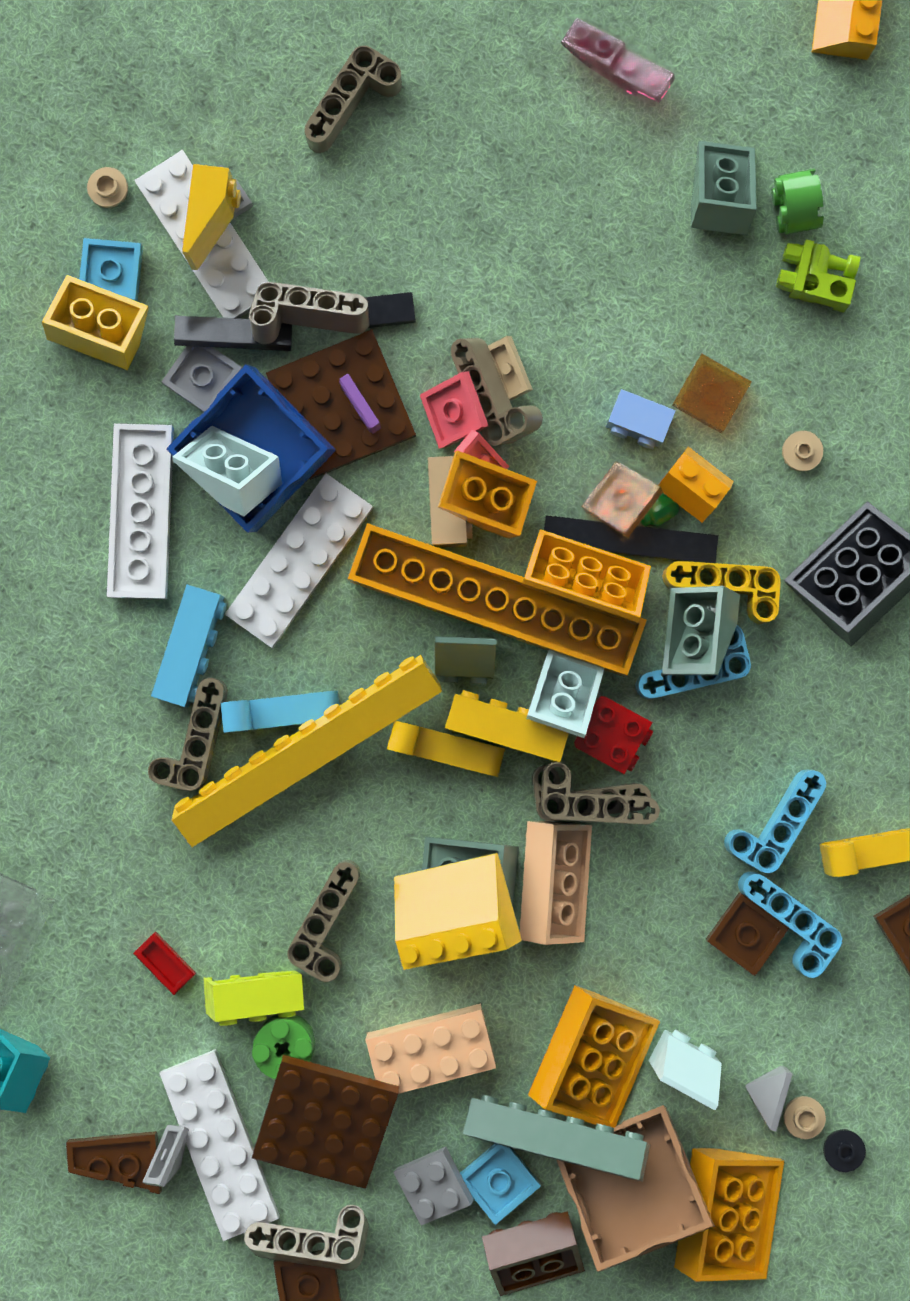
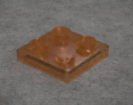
(711, 393)
(622, 499)

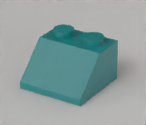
(20, 1071)

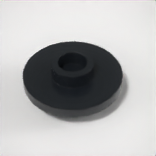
(844, 1150)

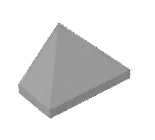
(770, 1094)
(167, 1157)

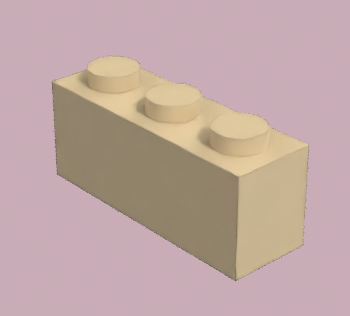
(446, 528)

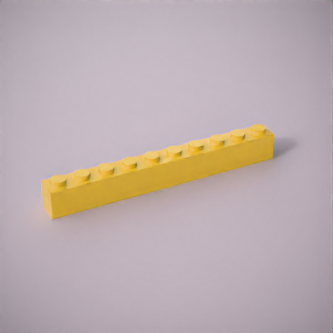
(306, 750)

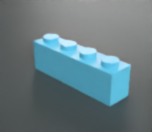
(188, 646)

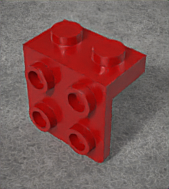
(614, 735)

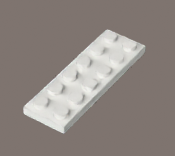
(229, 269)
(140, 511)
(299, 560)
(219, 1144)

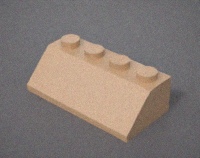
(555, 882)

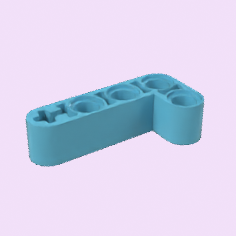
(736, 650)
(275, 711)
(780, 817)
(787, 915)

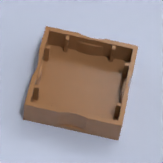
(636, 1217)

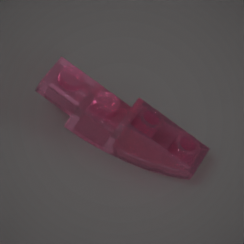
(616, 63)

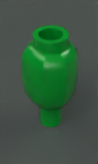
(661, 511)

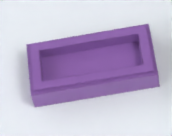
(359, 404)

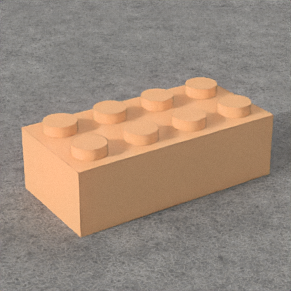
(432, 1049)

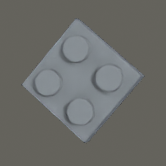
(200, 375)
(433, 1186)

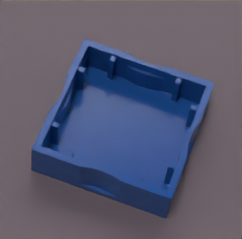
(263, 417)

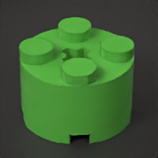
(798, 201)
(275, 1032)

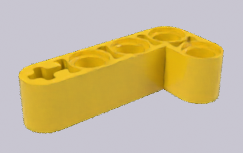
(720, 574)
(445, 748)
(850, 855)

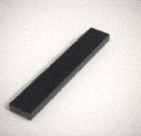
(642, 542)

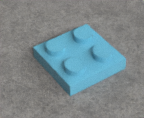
(112, 266)
(499, 1181)

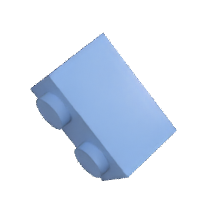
(640, 419)

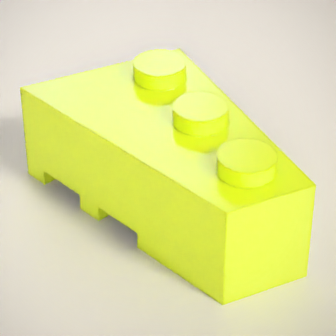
(253, 996)

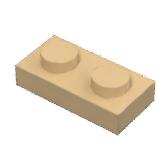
(510, 367)

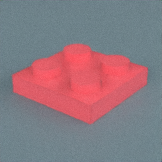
(453, 409)

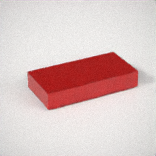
(164, 963)

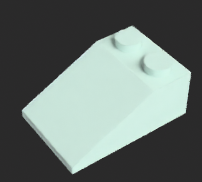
(230, 469)
(565, 693)
(688, 1067)

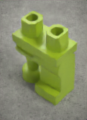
(811, 280)

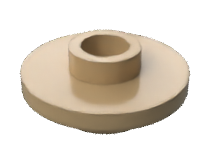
(107, 187)
(802, 451)
(804, 1117)

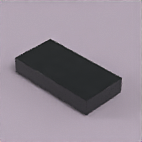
(391, 309)

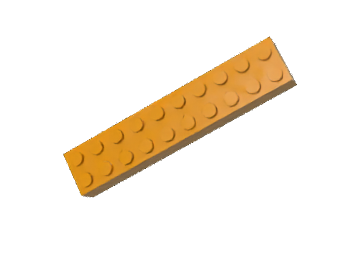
(493, 600)

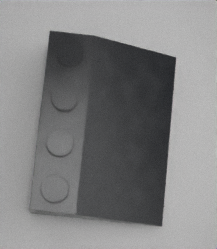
(856, 573)

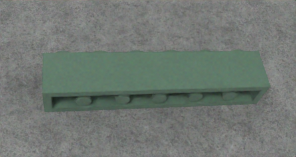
(556, 1138)

